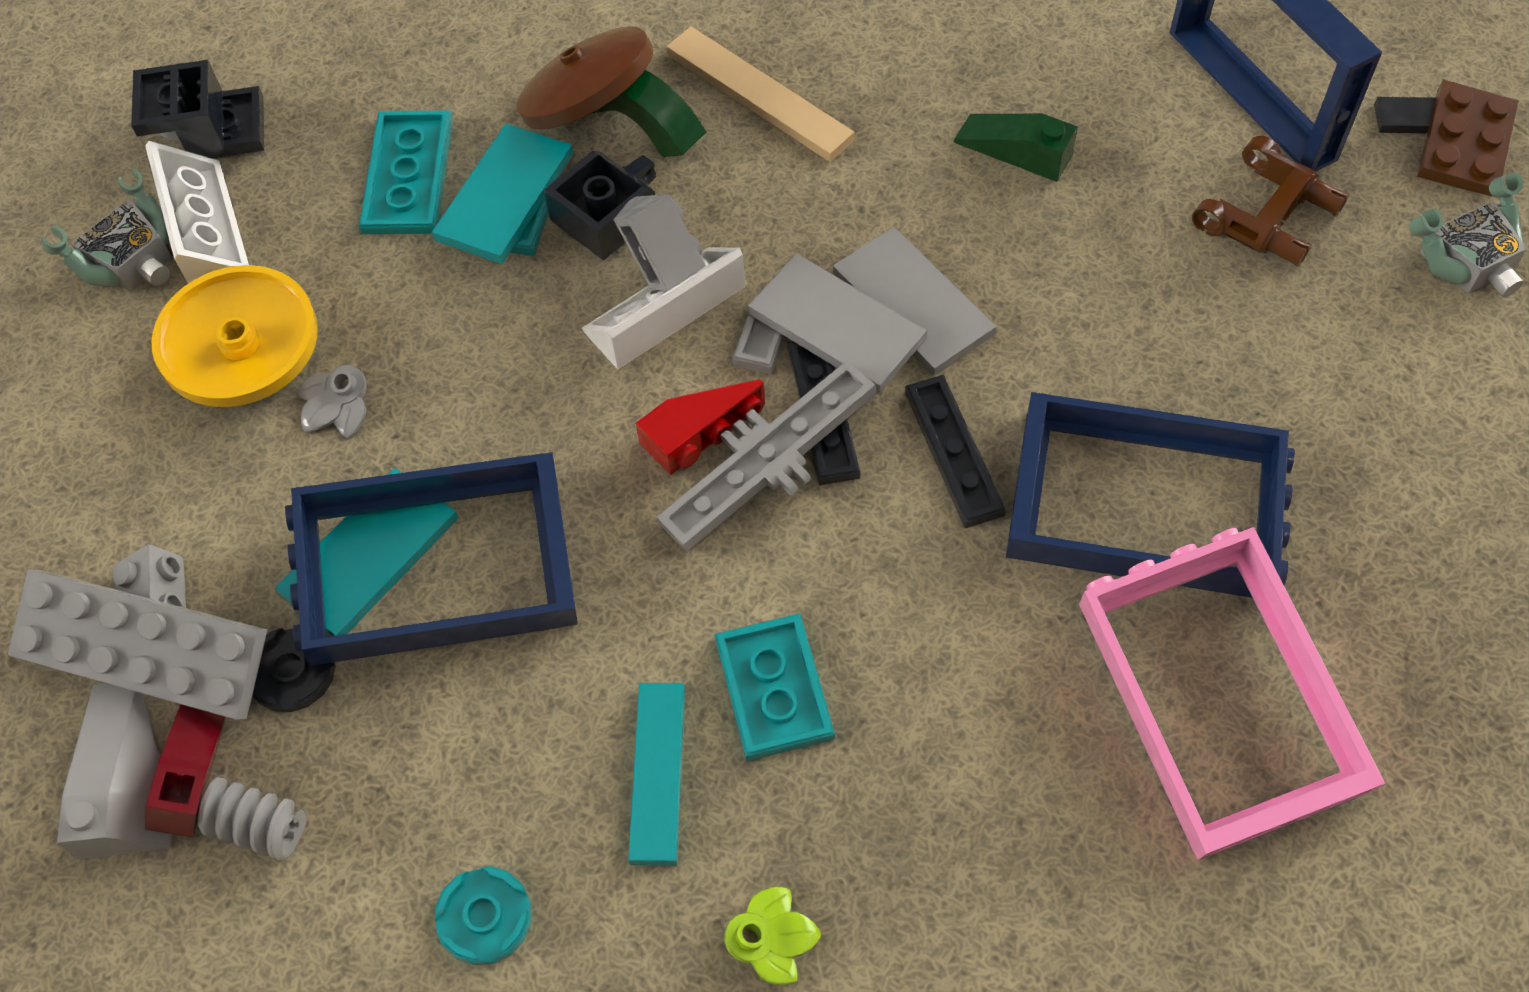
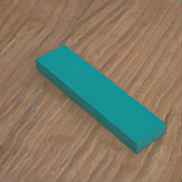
(657, 775)

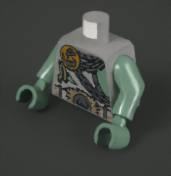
(1478, 245)
(122, 246)

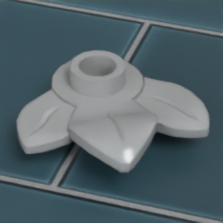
(330, 404)

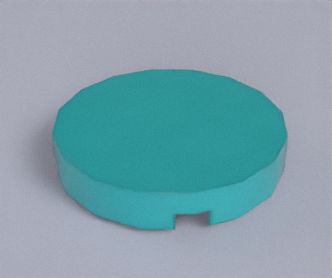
(492, 929)

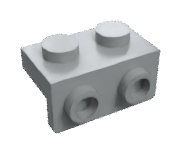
(152, 575)

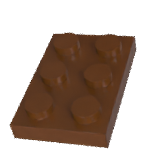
(1467, 137)

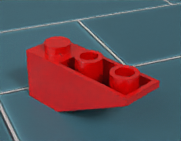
(691, 423)

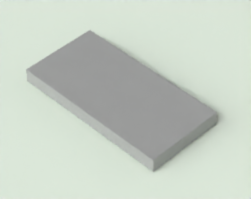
(913, 287)
(837, 321)

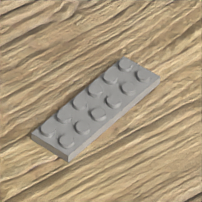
(138, 643)

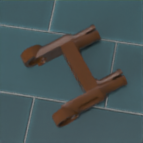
(1264, 231)

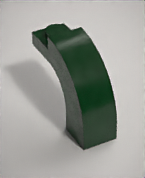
(660, 114)

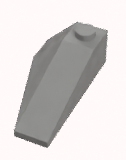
(111, 778)

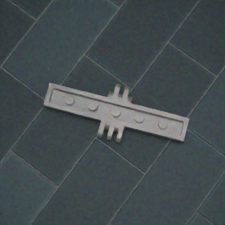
(766, 455)

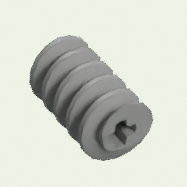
(250, 820)

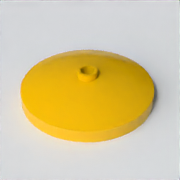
(234, 336)

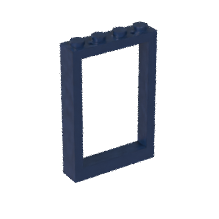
(1304, 141)
(1153, 429)
(420, 489)

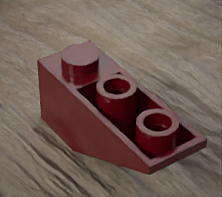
(183, 772)

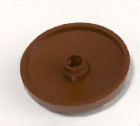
(585, 77)

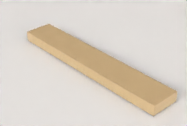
(761, 94)

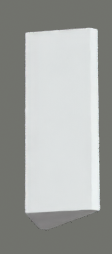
(196, 211)
(657, 314)

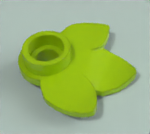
(779, 935)

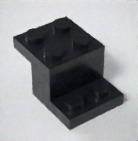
(194, 106)

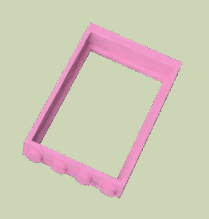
(1358, 770)

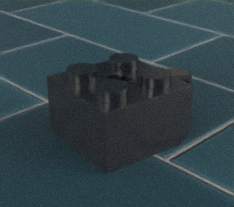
(593, 195)

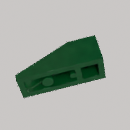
(1023, 140)

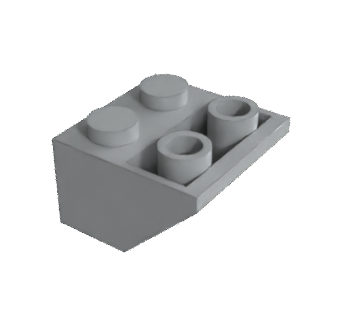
(659, 240)

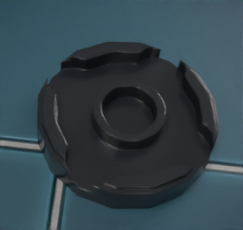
(291, 682)

